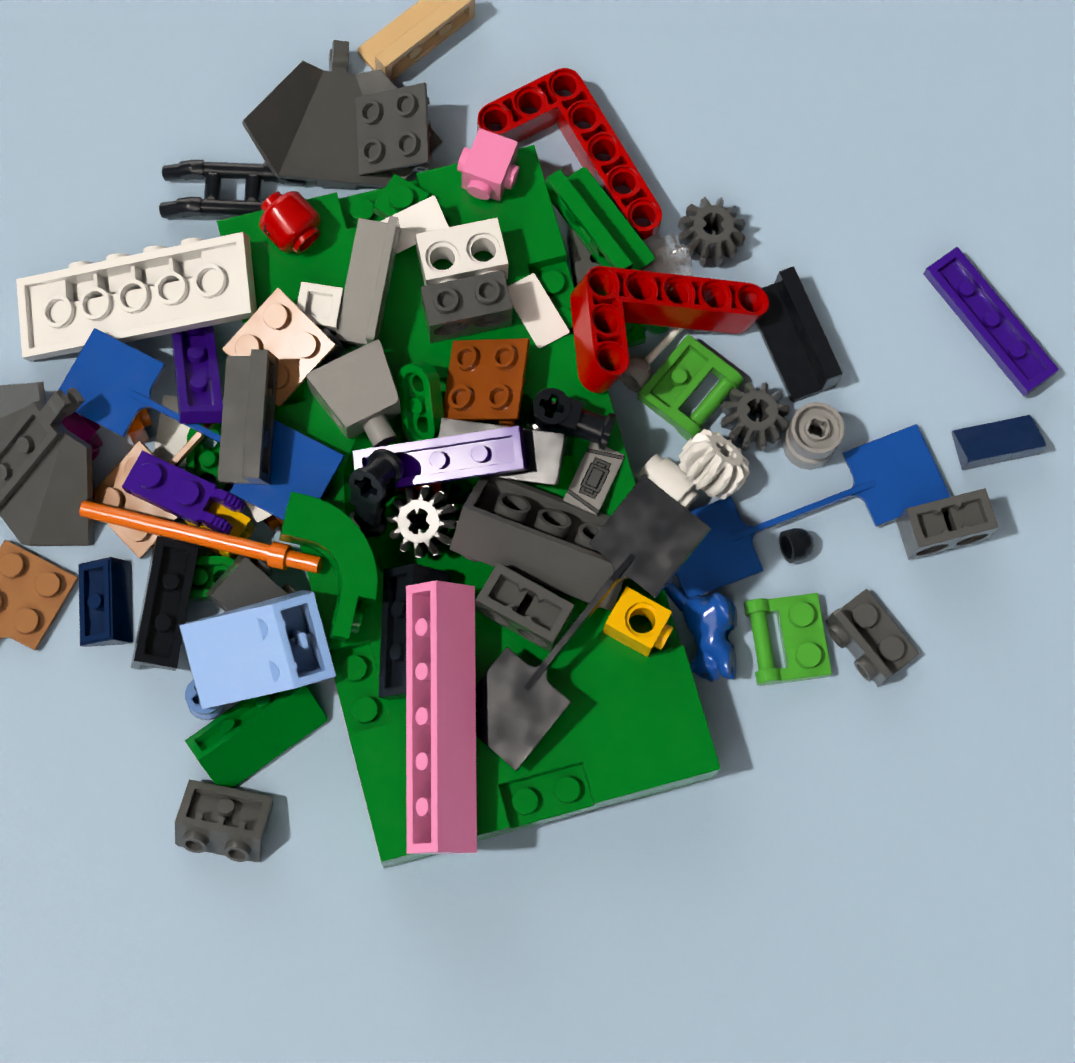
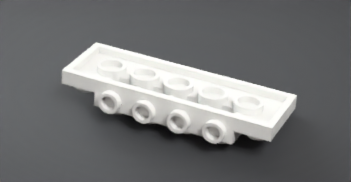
(137, 295)

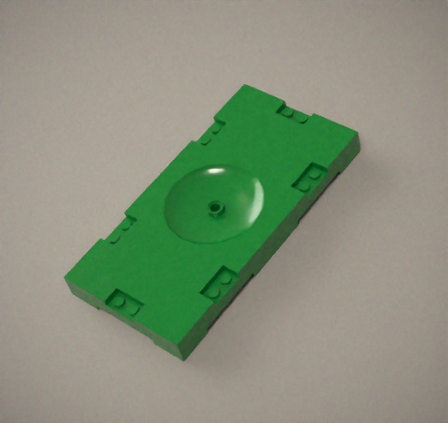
(631, 716)

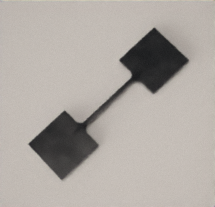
(645, 542)

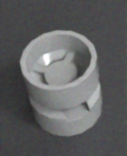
(813, 435)

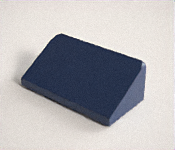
(998, 442)
(105, 602)

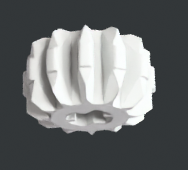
(714, 464)

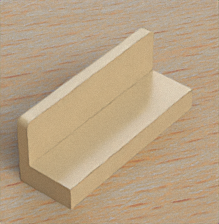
(415, 34)

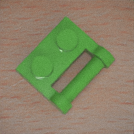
(678, 381)
(800, 635)

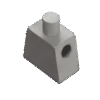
(358, 393)

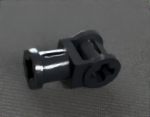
(570, 418)
(372, 490)

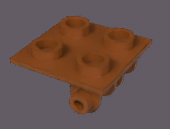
(486, 380)

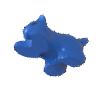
(710, 623)

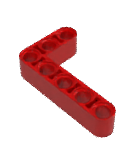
(584, 142)
(620, 295)

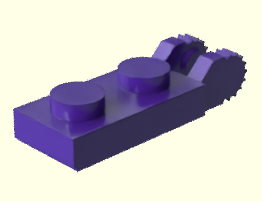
(179, 492)

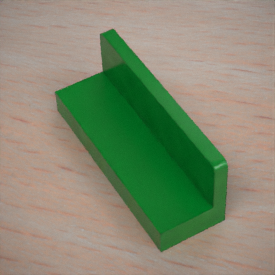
(597, 221)
(254, 734)

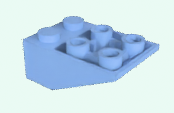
(257, 649)

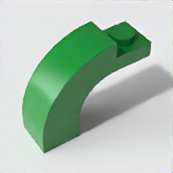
(338, 538)

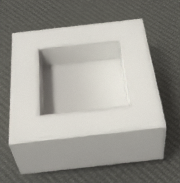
(321, 304)

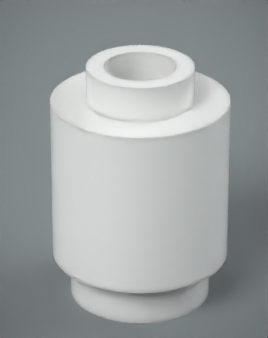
(670, 479)

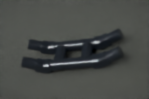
(213, 173)

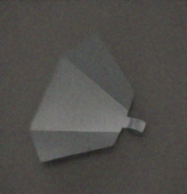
(311, 128)
(43, 467)

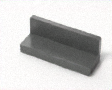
(248, 418)

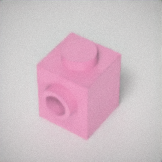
(489, 165)

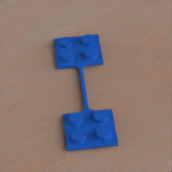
(119, 385)
(885, 473)

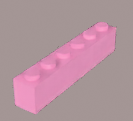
(441, 718)

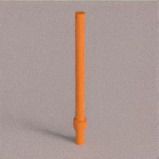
(276, 555)

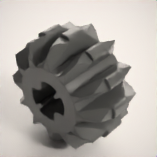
(716, 218)
(755, 401)
(409, 524)

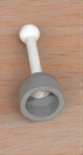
(639, 370)

